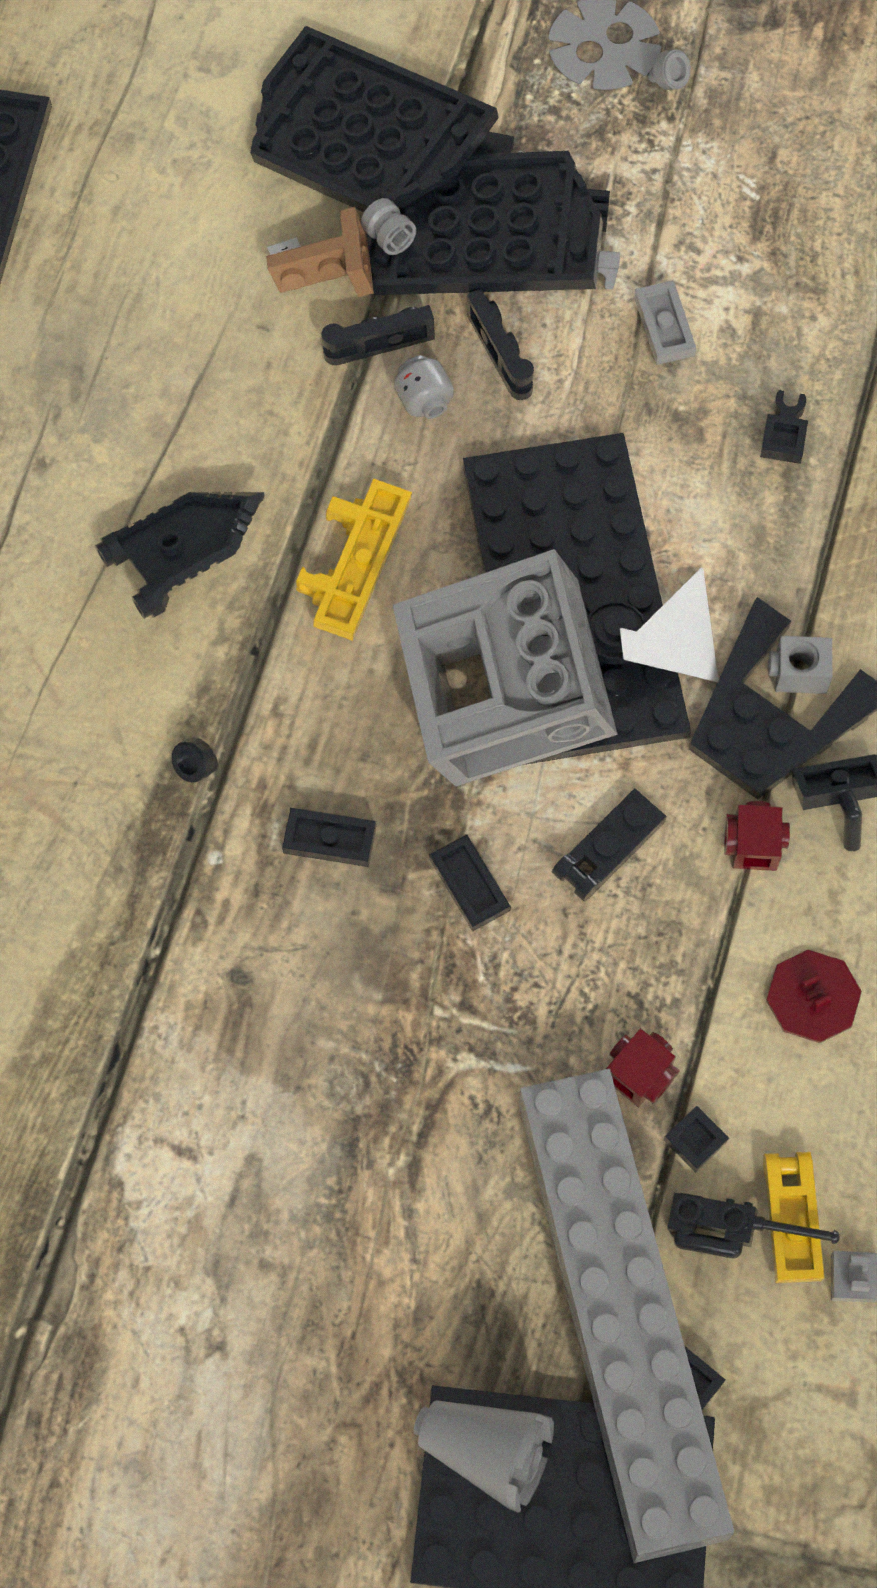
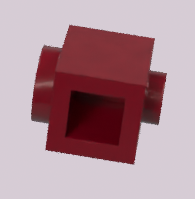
(756, 836)
(642, 1067)

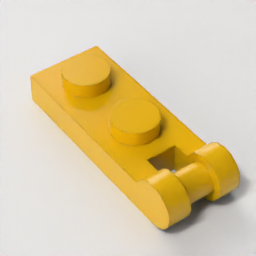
(794, 1256)

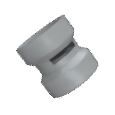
(385, 224)

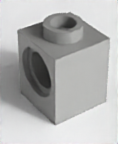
(814, 652)

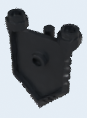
(180, 542)

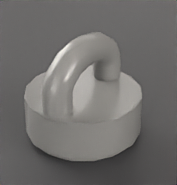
(670, 70)

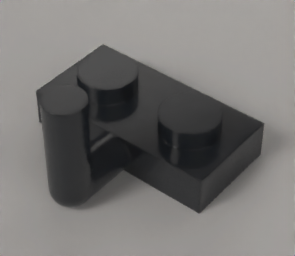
(842, 784)

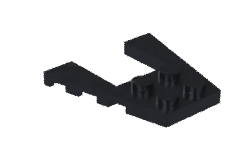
(752, 737)

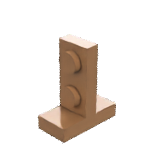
(326, 259)

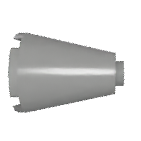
(488, 1447)

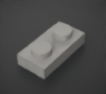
(665, 322)

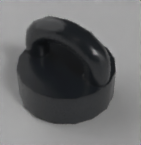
(193, 760)

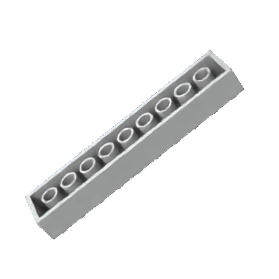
(624, 1318)

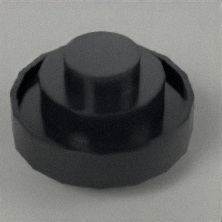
(605, 629)

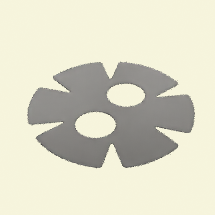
(610, 69)

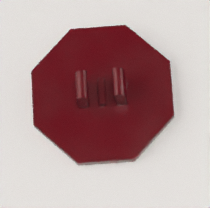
(813, 996)

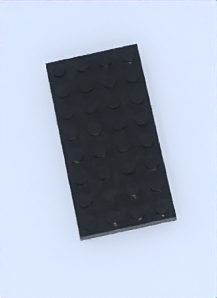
(588, 510)

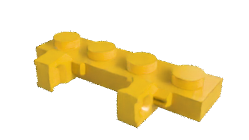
(371, 532)

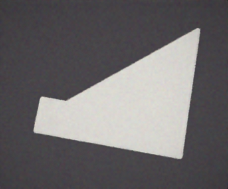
(677, 634)

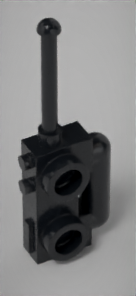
(726, 1217)

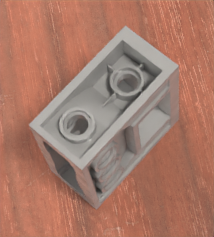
(529, 707)

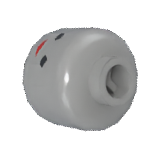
(423, 387)

